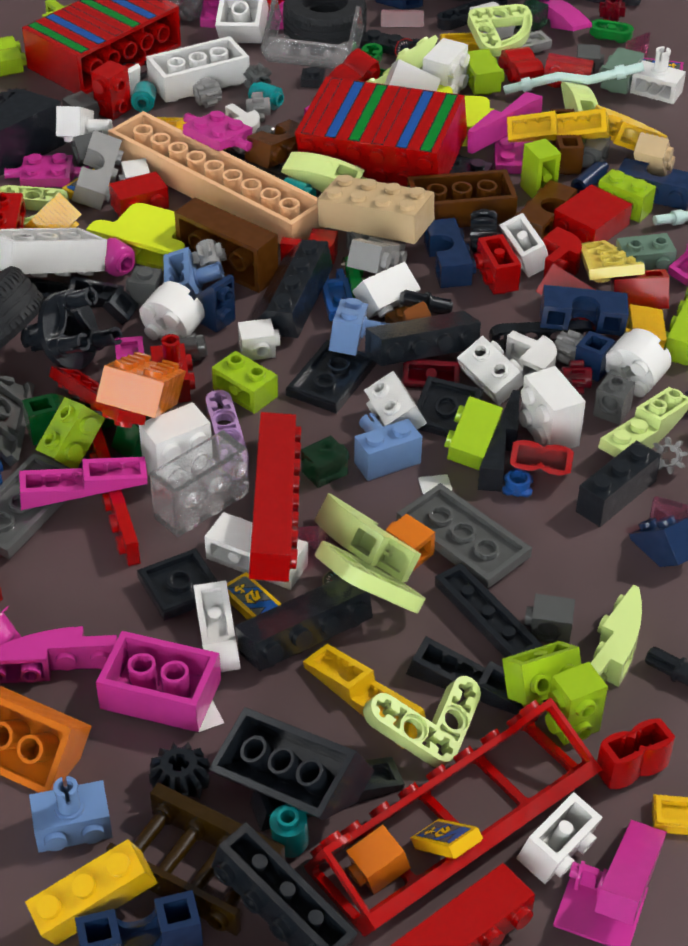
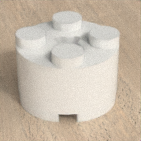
(171, 312)
(638, 359)

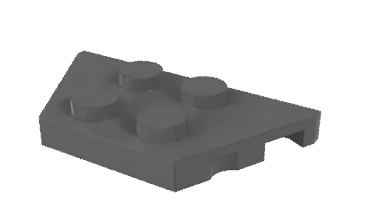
(12, 417)

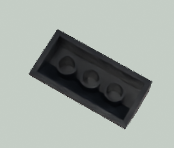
(296, 287)
(291, 765)

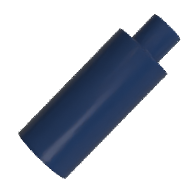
(590, 176)

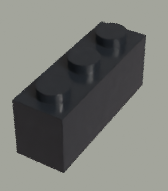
(618, 483)

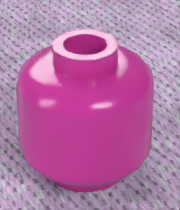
(119, 258)

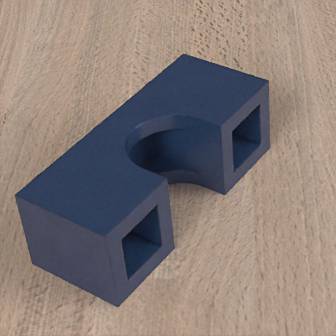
(670, 189)
(453, 260)
(604, 308)
(171, 923)

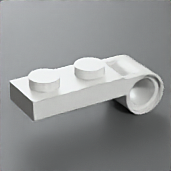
(217, 623)

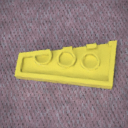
(606, 262)

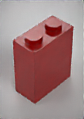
(593, 215)

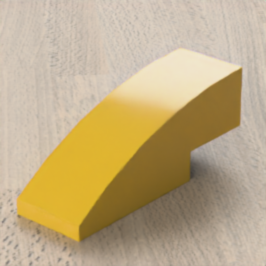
(625, 130)

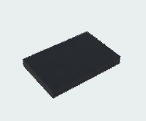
(330, 378)

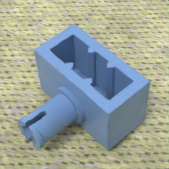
(181, 269)
(350, 326)
(387, 447)
(70, 815)

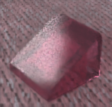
(639, 44)
(664, 507)
(313, 536)

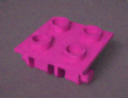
(578, 907)

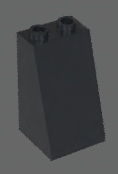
(27, 127)

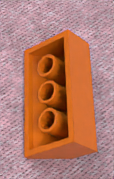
(37, 741)

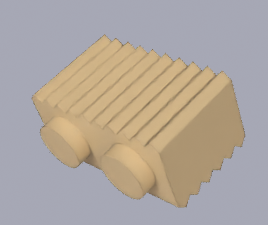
(656, 152)

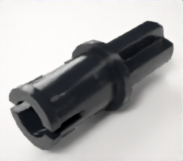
(434, 304)
(668, 664)

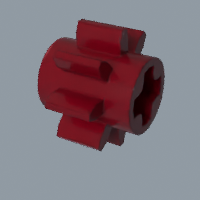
(612, 10)
(578, 375)

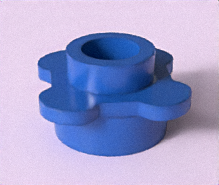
(517, 483)

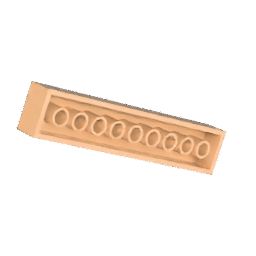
(218, 177)

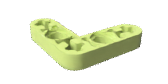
(436, 731)

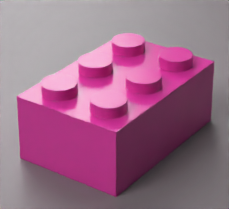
(159, 681)

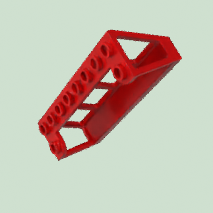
(526, 810)

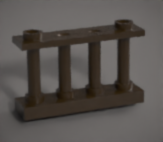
(199, 824)

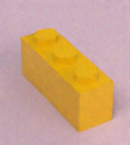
(93, 888)

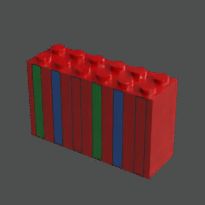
(91, 32)
(384, 128)

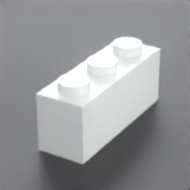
(230, 545)

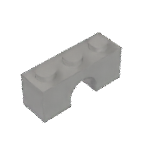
(93, 184)
(375, 254)

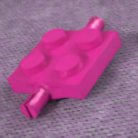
(217, 131)
(45, 171)

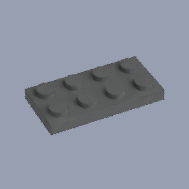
(20, 525)
(468, 535)

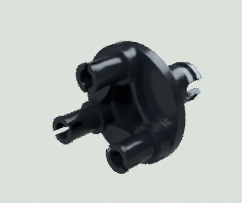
(69, 329)

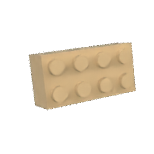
(376, 208)

